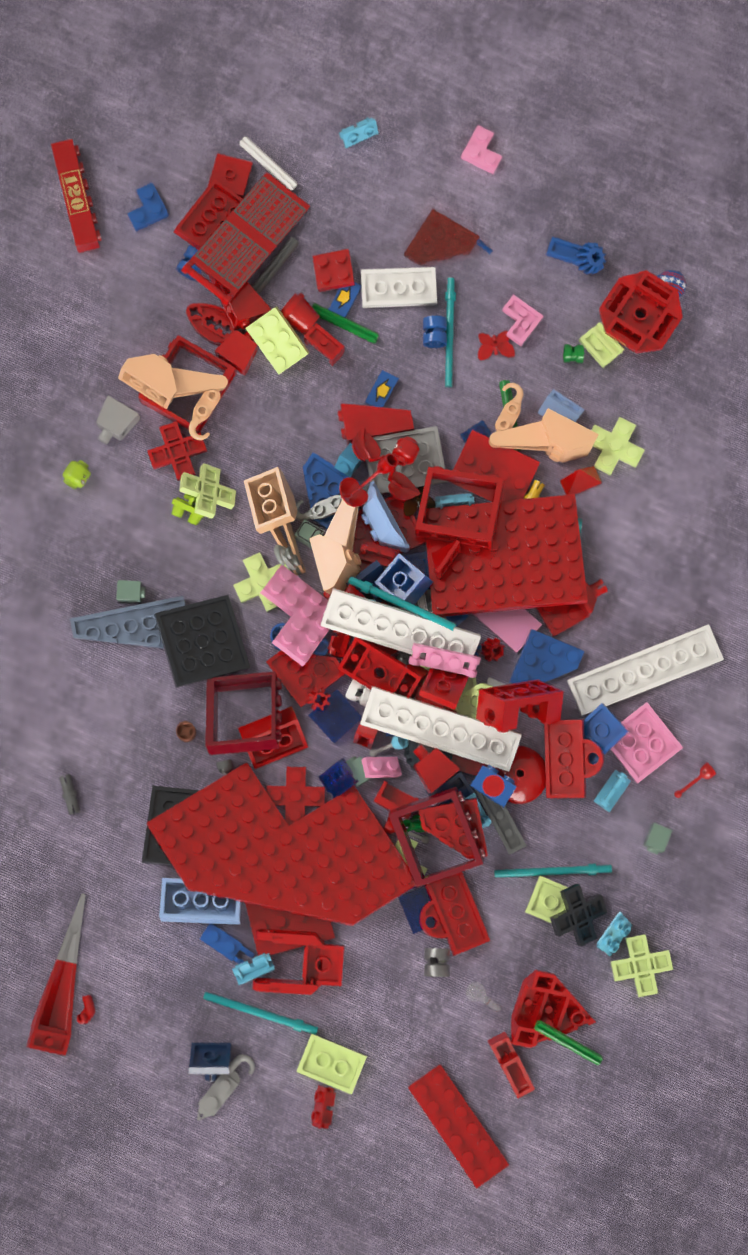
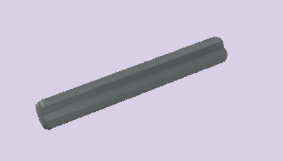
(275, 265)

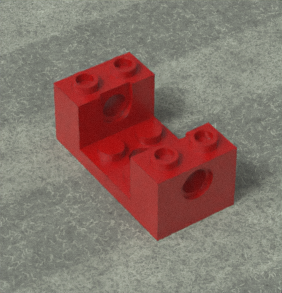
(364, 658)
(500, 704)

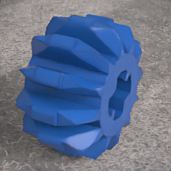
(590, 258)

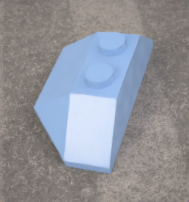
(382, 521)

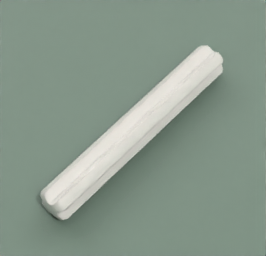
(268, 163)

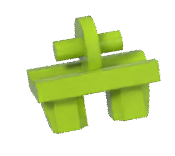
(181, 505)

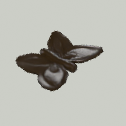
(410, 506)

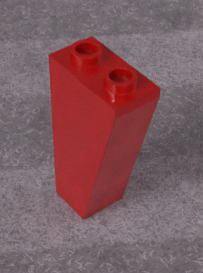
(244, 307)
(376, 420)

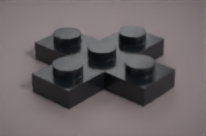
(578, 915)

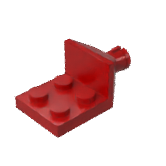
(566, 616)

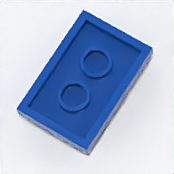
(603, 729)

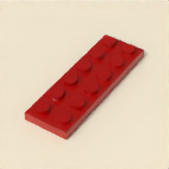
(458, 1126)

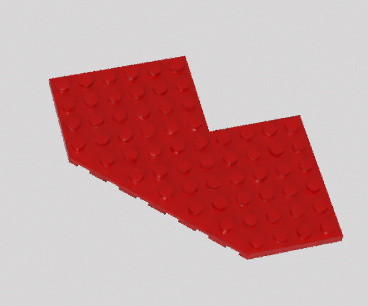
(241, 848)

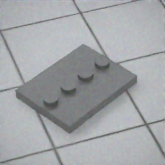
(429, 456)

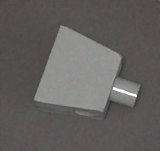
(115, 420)

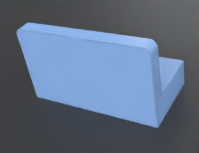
(561, 405)

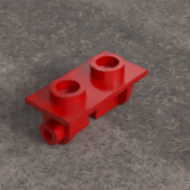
(372, 552)
(339, 645)
(320, 1116)

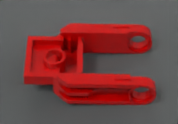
(320, 964)

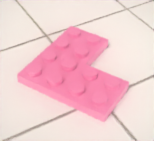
(305, 606)

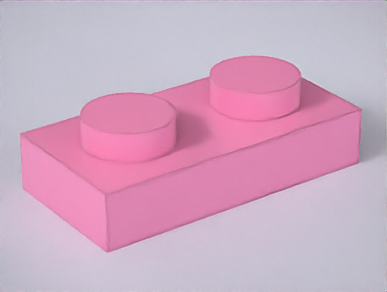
(381, 767)

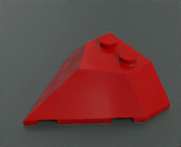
(548, 1000)

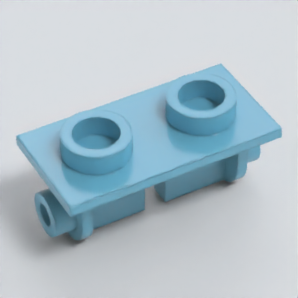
(364, 130)
(454, 500)
(612, 790)
(246, 972)

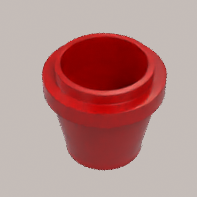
(300, 313)

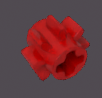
(492, 649)
(322, 700)

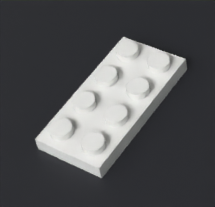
(398, 287)

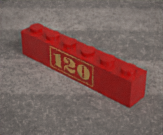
(75, 195)

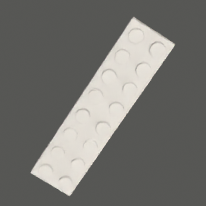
(392, 626)
(645, 670)
(439, 728)

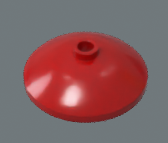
(534, 777)

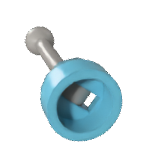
(396, 742)

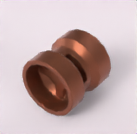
(186, 728)

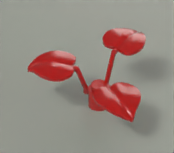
(367, 448)

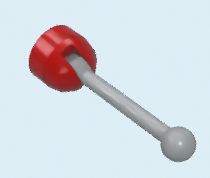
(388, 828)

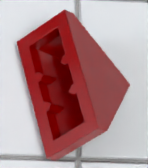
(580, 480)
(444, 557)

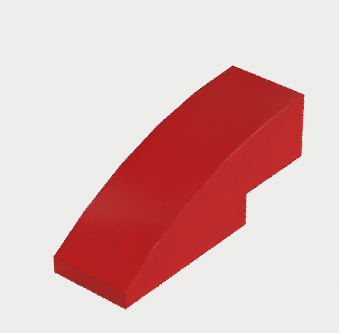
(511, 1064)

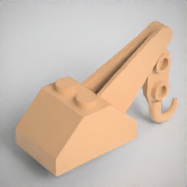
(161, 383)
(555, 434)

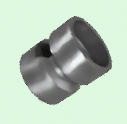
(439, 969)

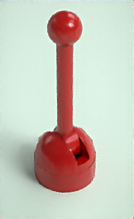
(706, 772)

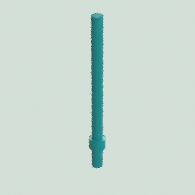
(450, 297)
(368, 587)
(590, 869)
(297, 1024)

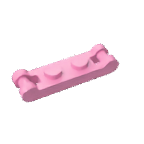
(444, 660)

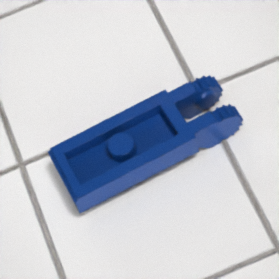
(224, 943)

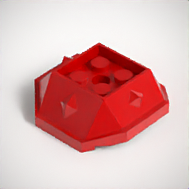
(645, 294)

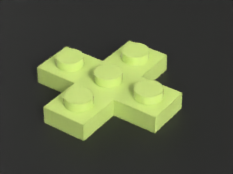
(616, 446)
(207, 490)
(257, 581)
(641, 965)

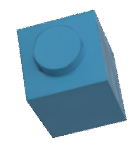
(348, 461)

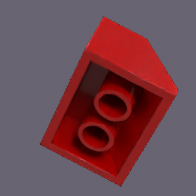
(292, 737)

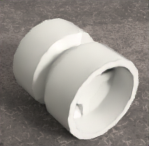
(354, 695)

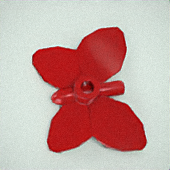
(494, 343)

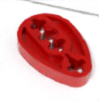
(209, 312)

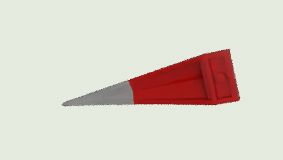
(53, 1017)

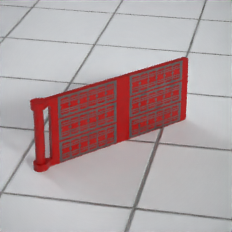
(247, 237)

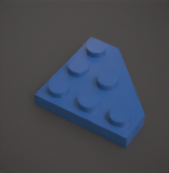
(321, 483)
(545, 659)

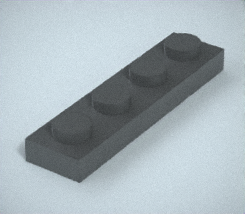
(503, 824)

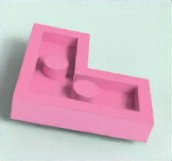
(477, 152)
(525, 318)

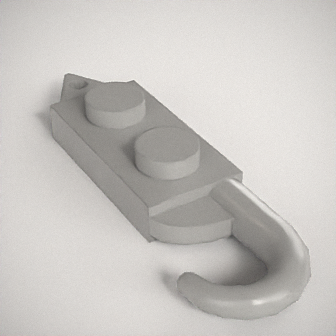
(222, 1088)

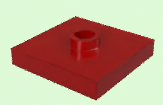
(231, 173)

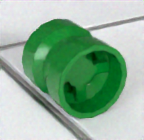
(573, 353)

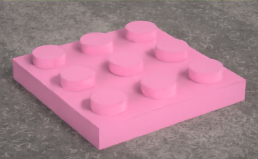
(646, 743)

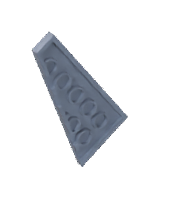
(125, 625)

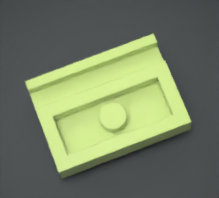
(600, 345)

